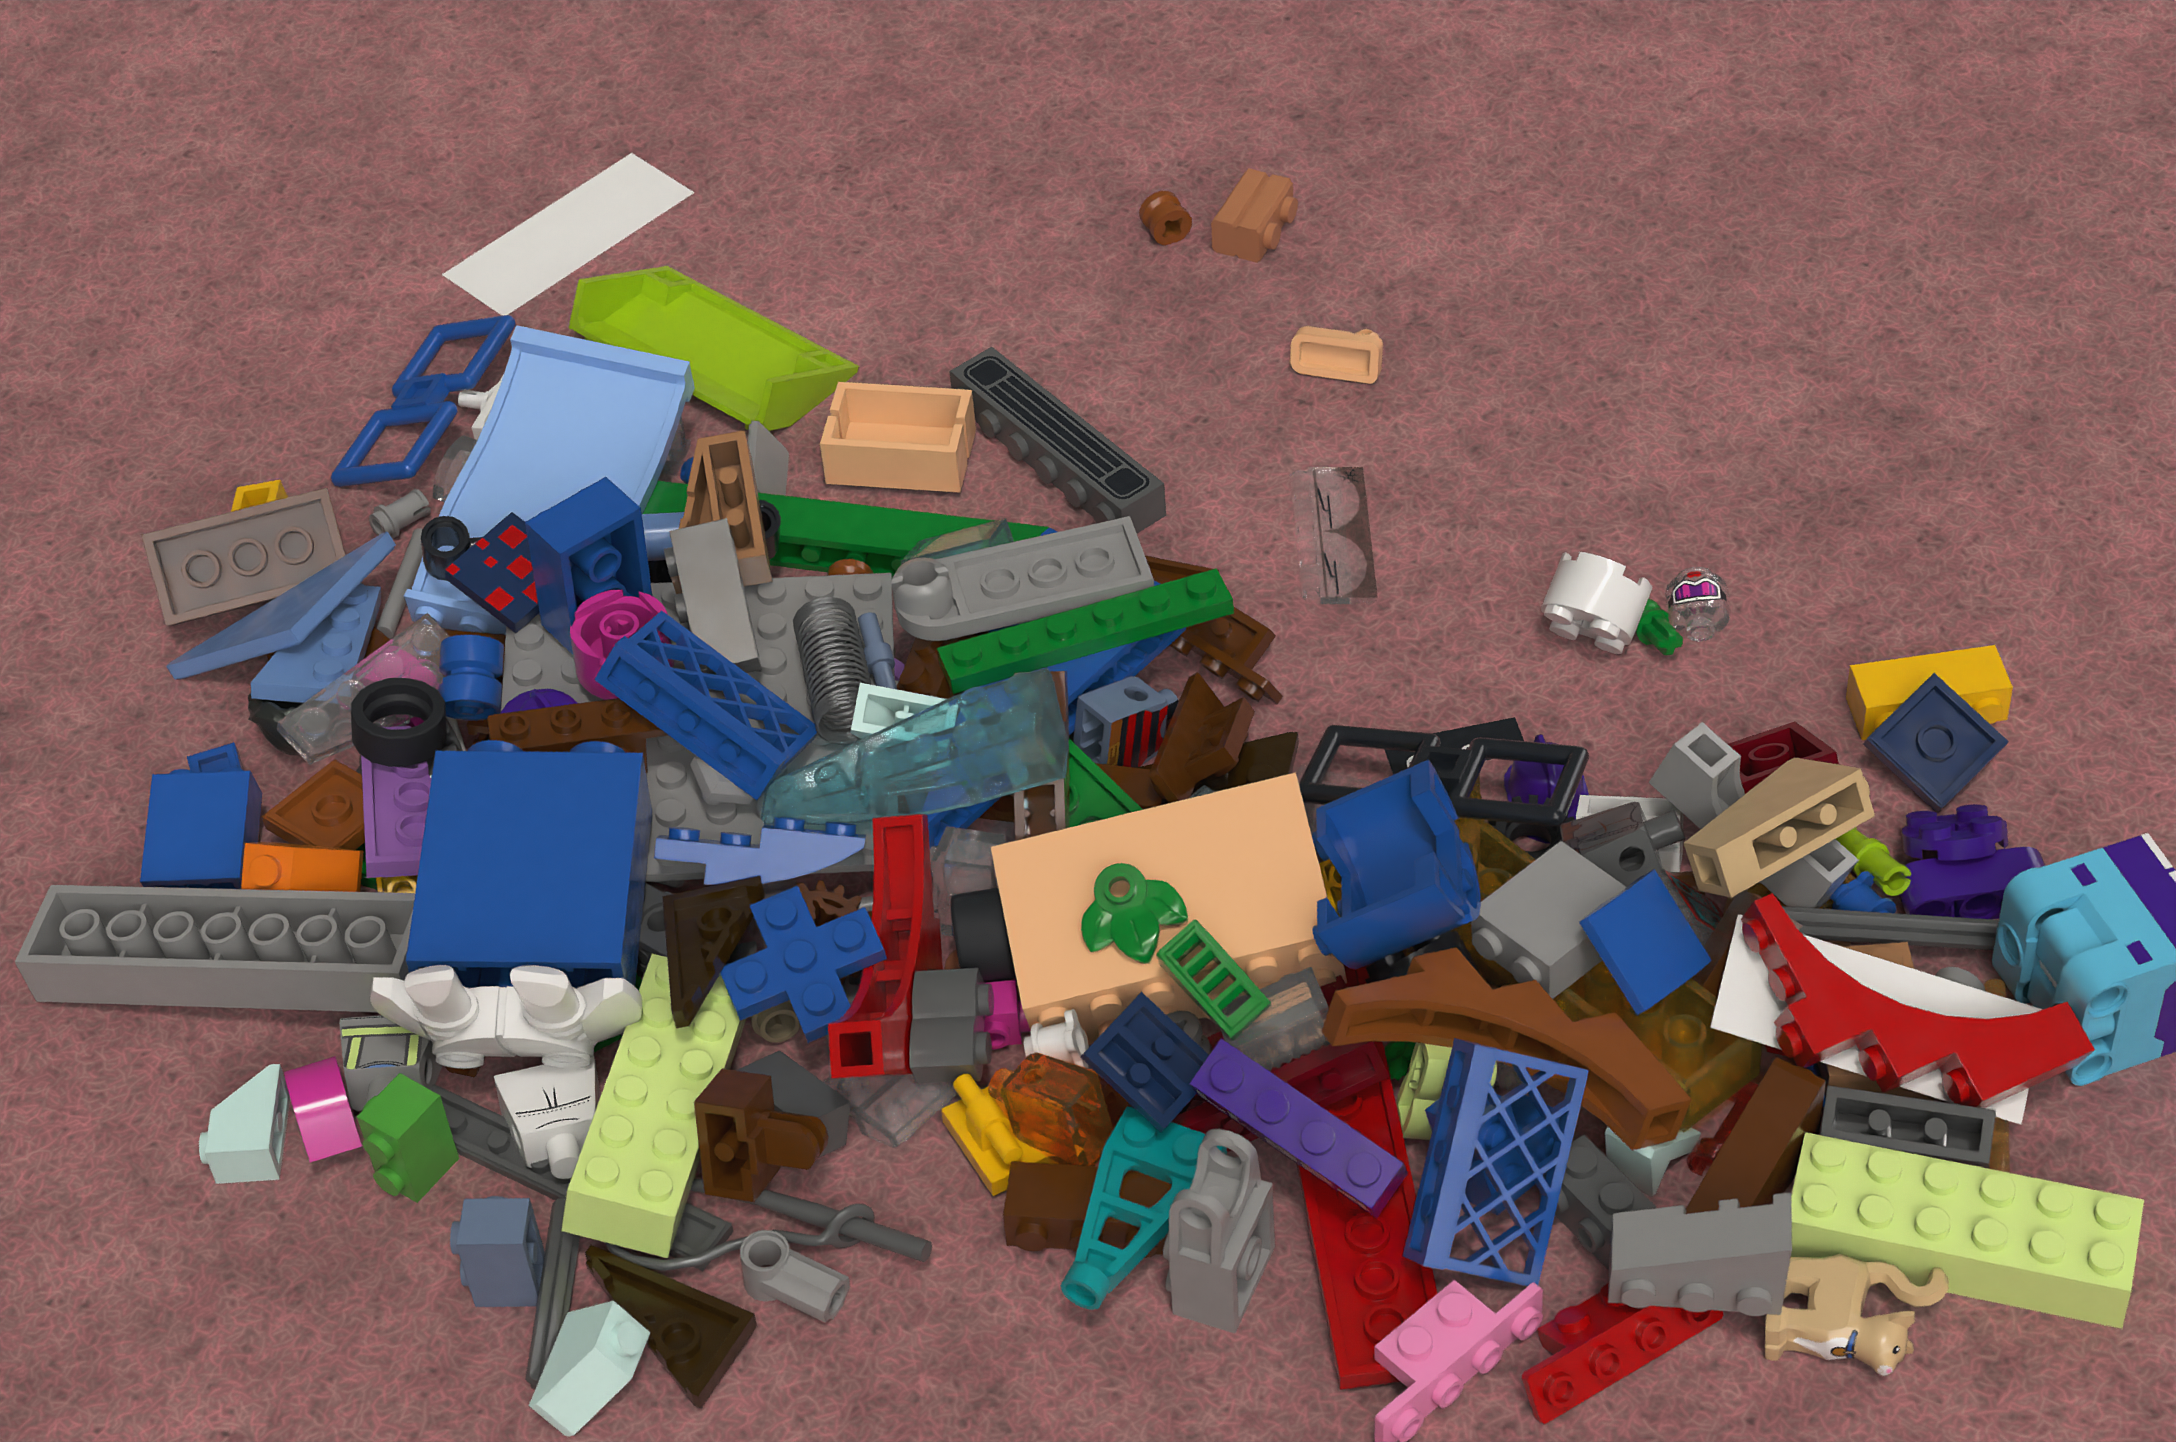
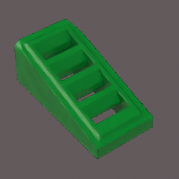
(1185, 942)

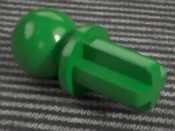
(1656, 629)

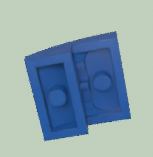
(1645, 941)

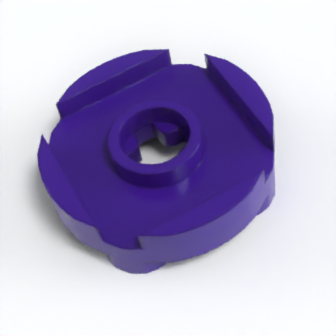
(1954, 836)

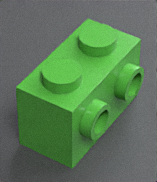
(407, 1138)

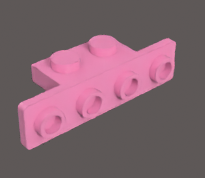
(1444, 1349)

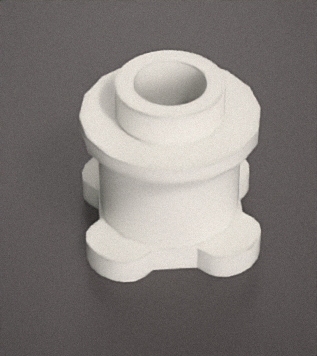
(1061, 1041)

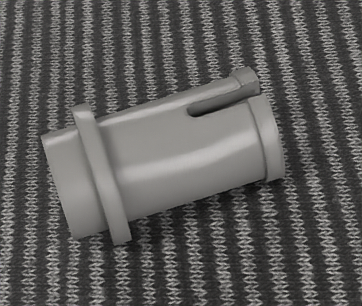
(399, 513)

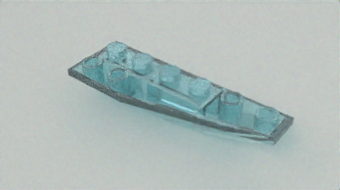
(935, 760)

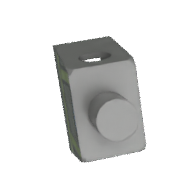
(380, 1050)

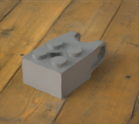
(1220, 1234)

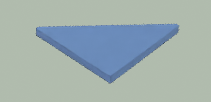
(288, 617)

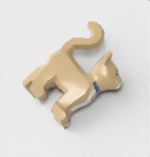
(1834, 1320)

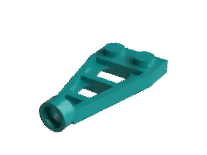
(1139, 1147)

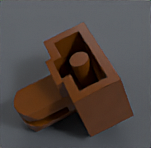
(747, 1139)

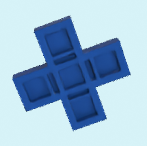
(802, 962)

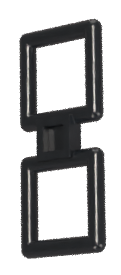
(1456, 769)

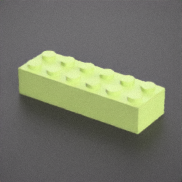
(644, 1129)
(1986, 1228)

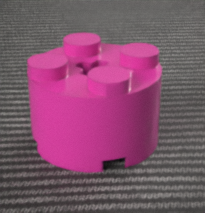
(601, 624)

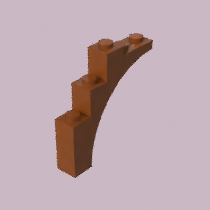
(1451, 1000)

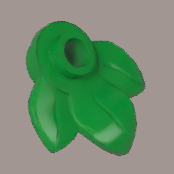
(1133, 918)

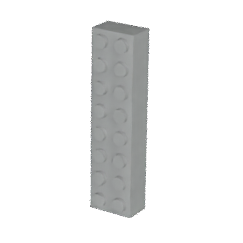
(215, 947)

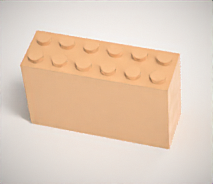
(1231, 855)

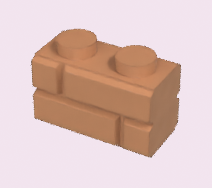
(1253, 216)

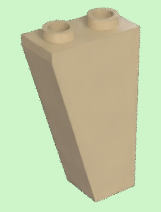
(1778, 824)

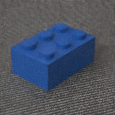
(585, 549)

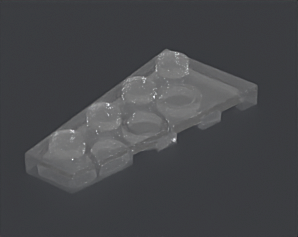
(324, 721)

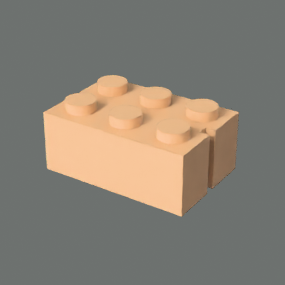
(898, 437)

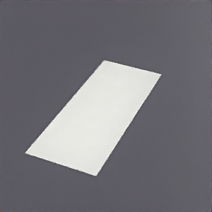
(567, 234)
(1750, 1007)

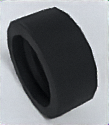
(398, 746)

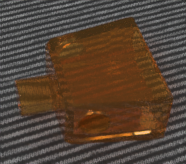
(1055, 1108)

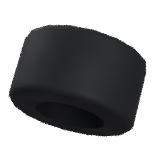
(982, 934)

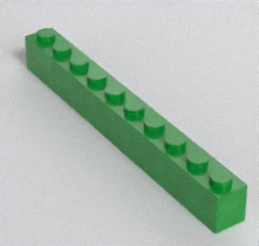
(825, 531)

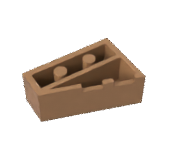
(725, 487)

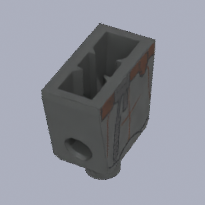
(1623, 840)

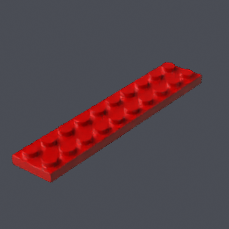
(1360, 1258)

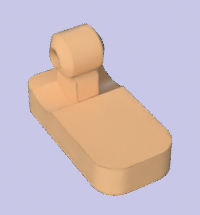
(1337, 354)

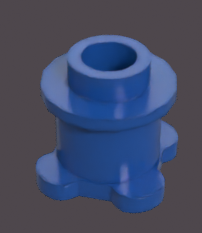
(1860, 897)

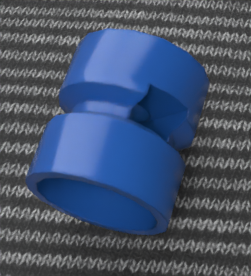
(471, 674)

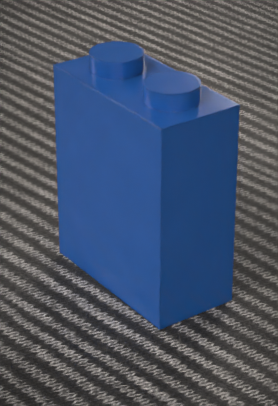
(200, 828)

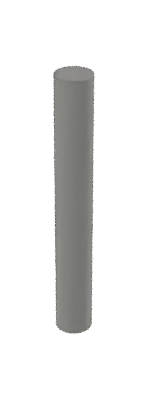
(404, 580)

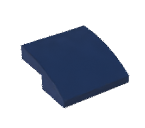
(1147, 1061)

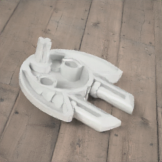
(529, 1019)

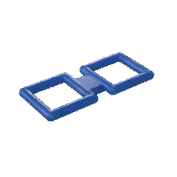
(422, 400)

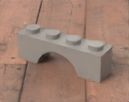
(1704, 780)

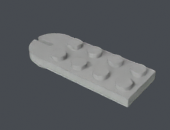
(1019, 580)

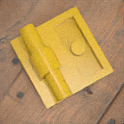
(986, 1135)

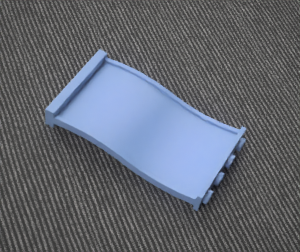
(557, 426)

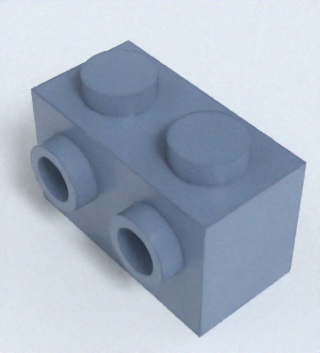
(499, 1251)

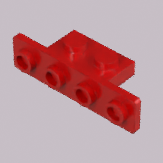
(1599, 1346)

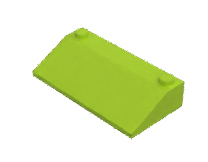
(734, 353)

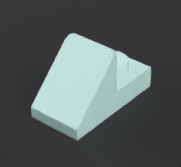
(1647, 1165)

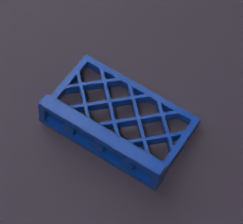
(706, 725)
(1451, 1165)

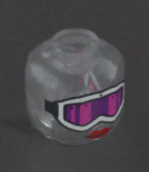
(1698, 602)

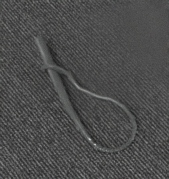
(832, 1220)

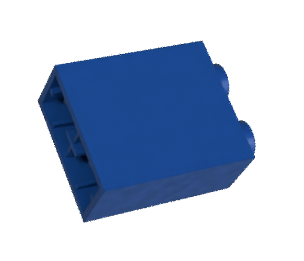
(533, 863)

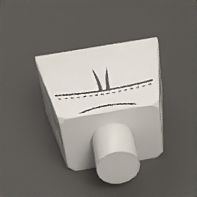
(549, 1112)

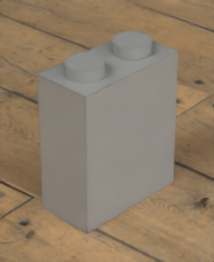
(1536, 915)

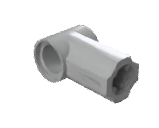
(791, 1277)

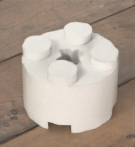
(1595, 601)

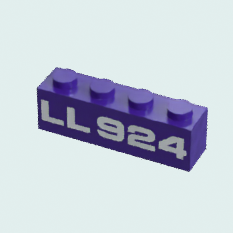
(1299, 1128)

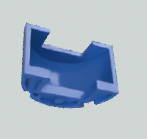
(1397, 865)

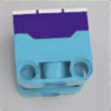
(2103, 941)

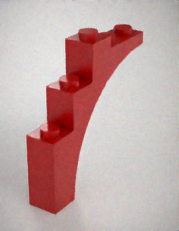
(876, 1028)
(1899, 1042)

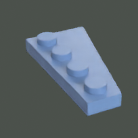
(325, 654)

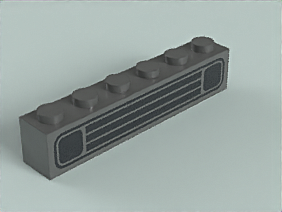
(1059, 443)

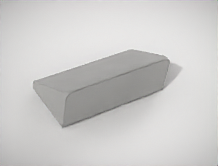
(769, 460)

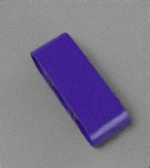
(1965, 886)

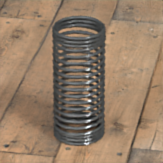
(807, 644)

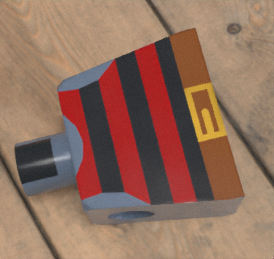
(1123, 722)

